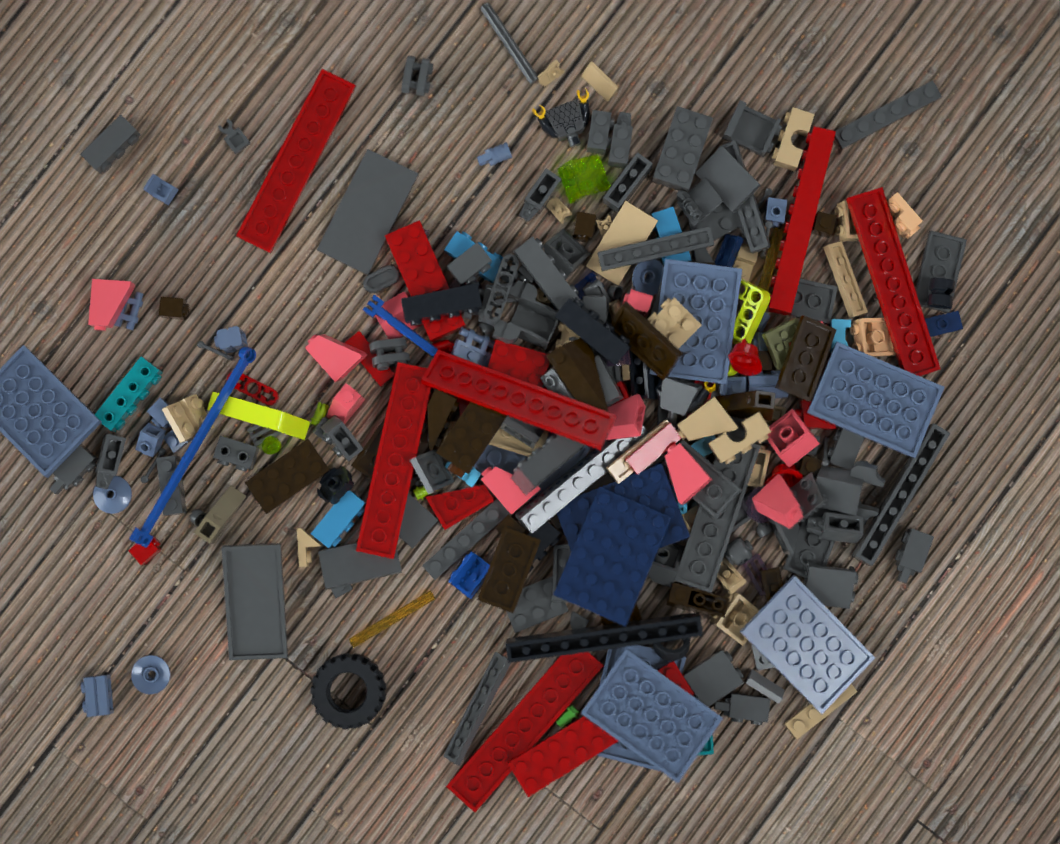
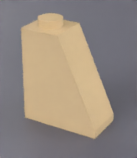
(706, 421)

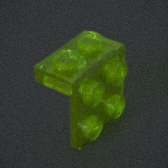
(583, 177)

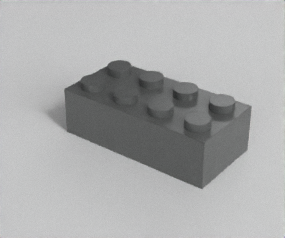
(682, 149)
(544, 462)

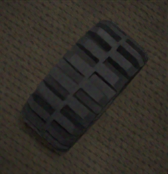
(322, 691)

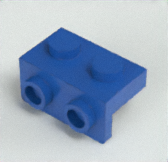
(470, 574)

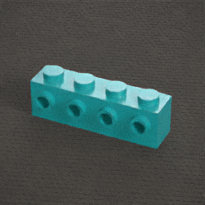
(128, 394)

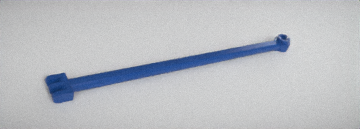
(398, 325)
(142, 536)

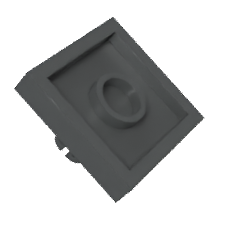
(431, 471)

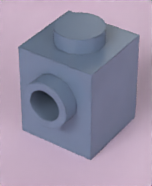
(775, 211)
(156, 412)
(150, 440)

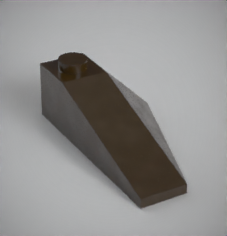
(578, 370)

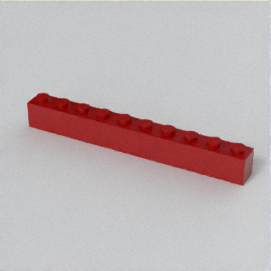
(801, 221)

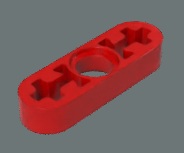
(263, 399)

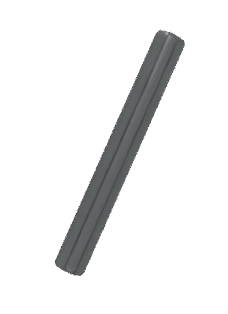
(509, 43)

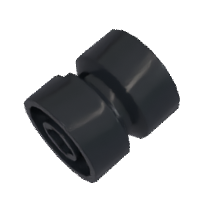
(941, 293)

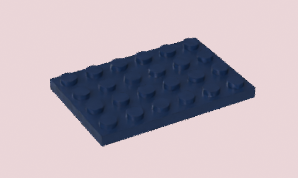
(647, 488)
(612, 556)

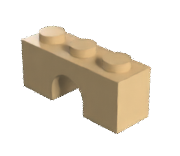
(787, 155)
(755, 430)

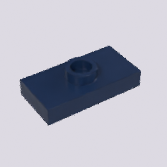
(728, 250)
(944, 323)

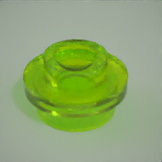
(271, 441)

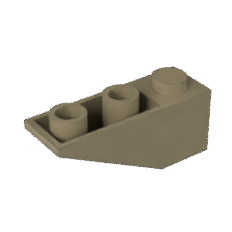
(220, 515)

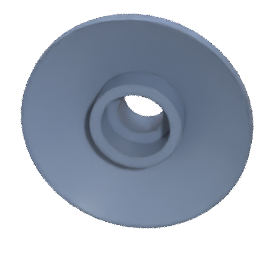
(654, 273)
(119, 501)
(141, 678)

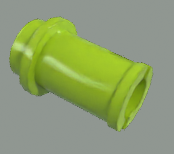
(320, 412)
(420, 492)

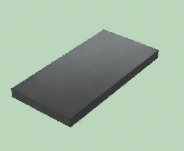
(367, 212)
(255, 601)

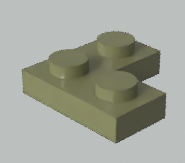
(778, 339)

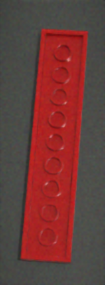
(296, 161)
(893, 282)
(519, 399)
(393, 466)
(523, 727)
(571, 746)

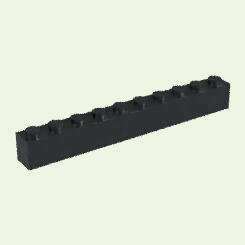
(604, 637)

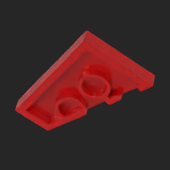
(459, 504)

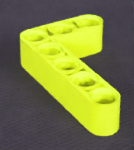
(742, 320)
(263, 416)

